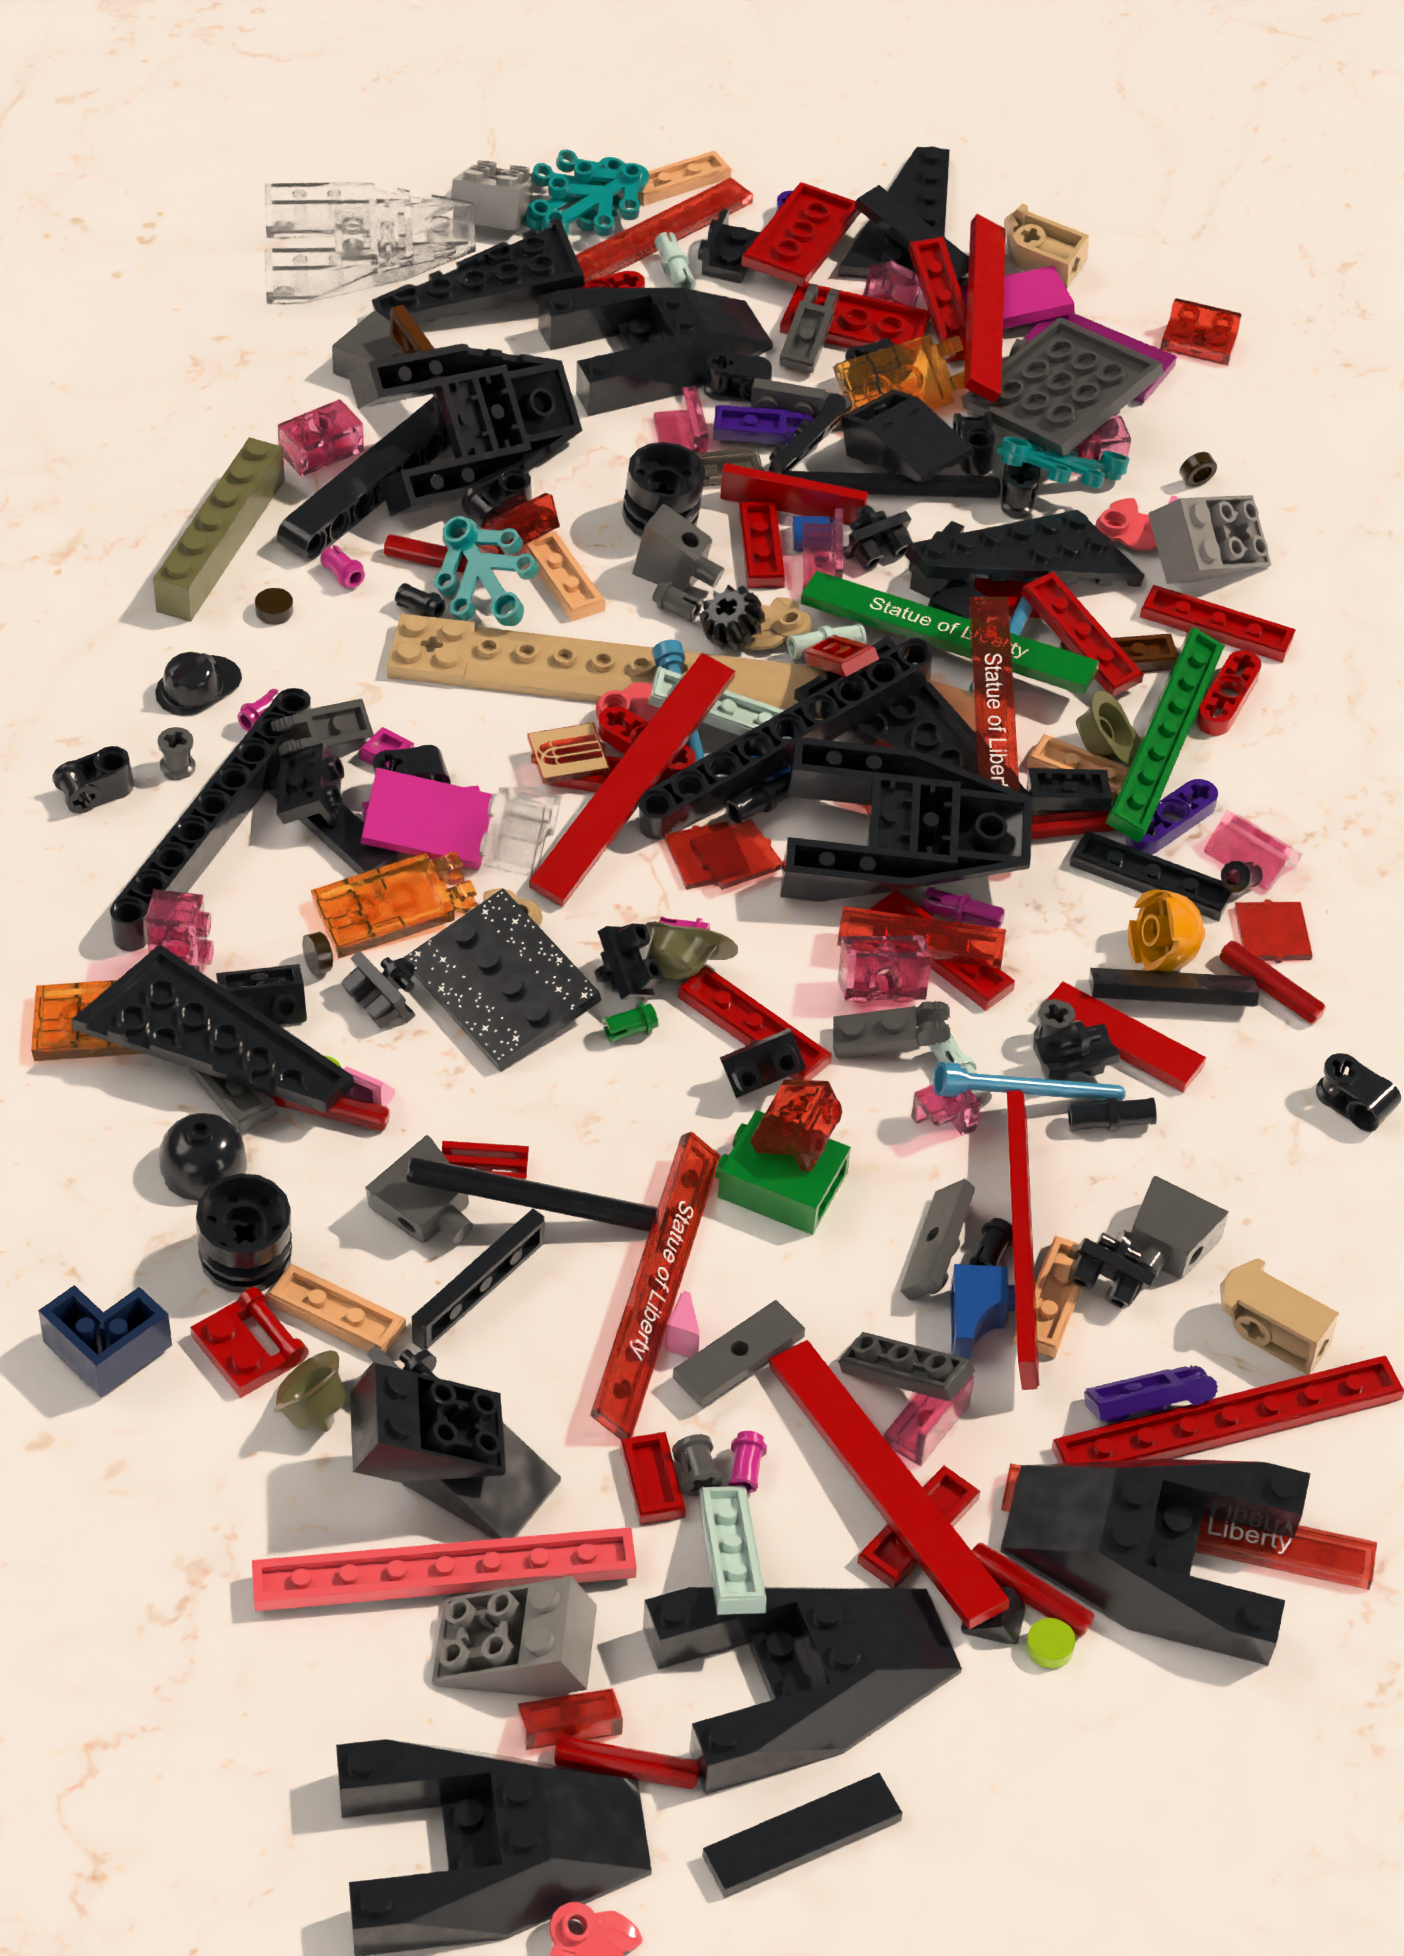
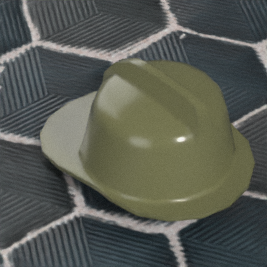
(1107, 729)
(686, 949)
(312, 1392)

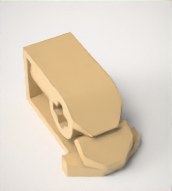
(1042, 243)
(1277, 1316)

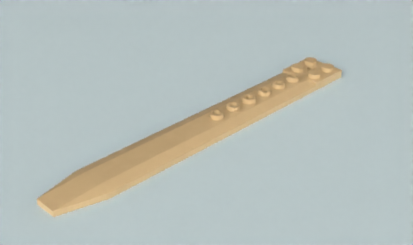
(577, 666)

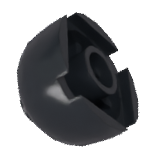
(199, 1153)

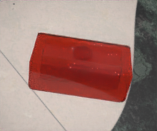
(574, 1716)

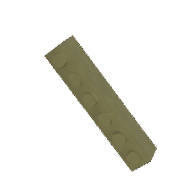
(219, 529)

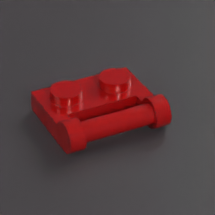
(238, 1352)

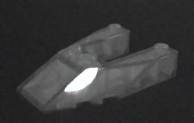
(376, 233)

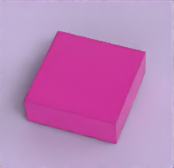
(380, 741)

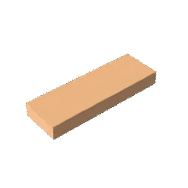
(684, 177)
(565, 577)
(1058, 754)
(1054, 1297)
(335, 1310)

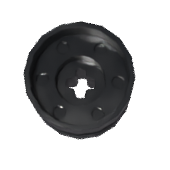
(660, 476)
(244, 1232)

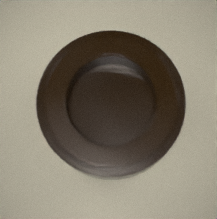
(1198, 469)
(274, 605)
(317, 953)

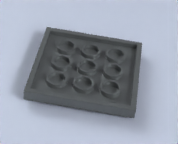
(1065, 386)

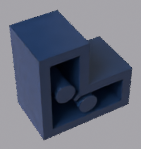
(106, 1344)

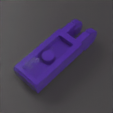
(756, 424)
(1150, 1392)

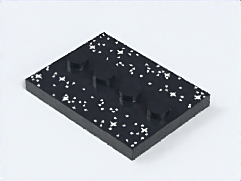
(502, 979)

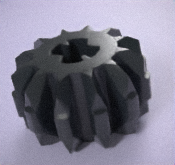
(732, 617)

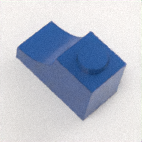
(977, 1304)

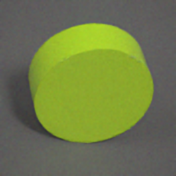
(1050, 1643)

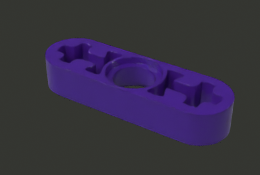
(1178, 802)

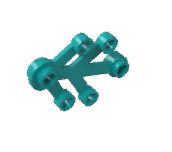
(628, 178)
(539, 208)
(1112, 464)
(461, 538)

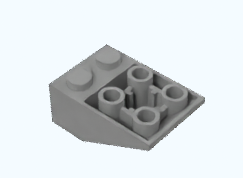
(497, 193)
(1209, 537)
(517, 1639)

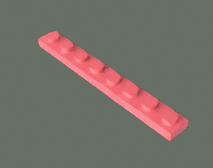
(441, 1568)

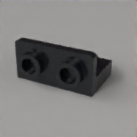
(724, 249)
(310, 785)
(1069, 789)
(270, 990)

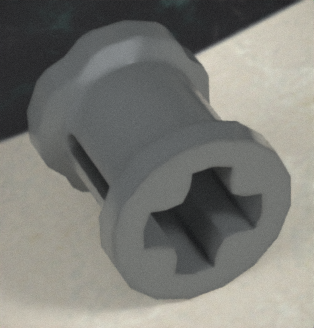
(177, 758)
(1053, 1018)
(696, 1463)

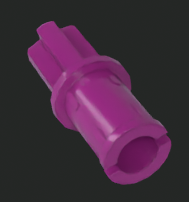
(963, 908)

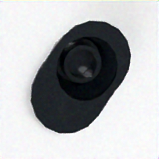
(195, 682)

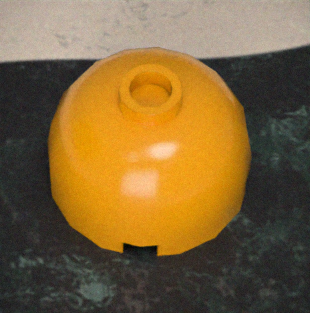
(1165, 931)

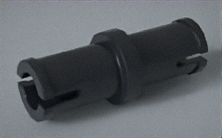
(762, 797)
(1112, 1114)

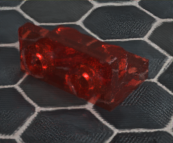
(1201, 331)
(528, 519)
(799, 1121)

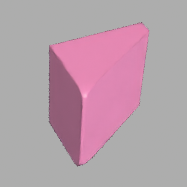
(369, 1089)
(682, 1328)

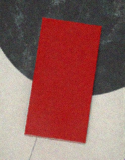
(801, 234)
(864, 319)

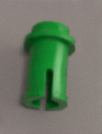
(630, 1022)

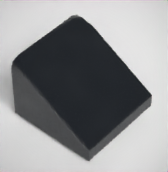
(1004, 1626)

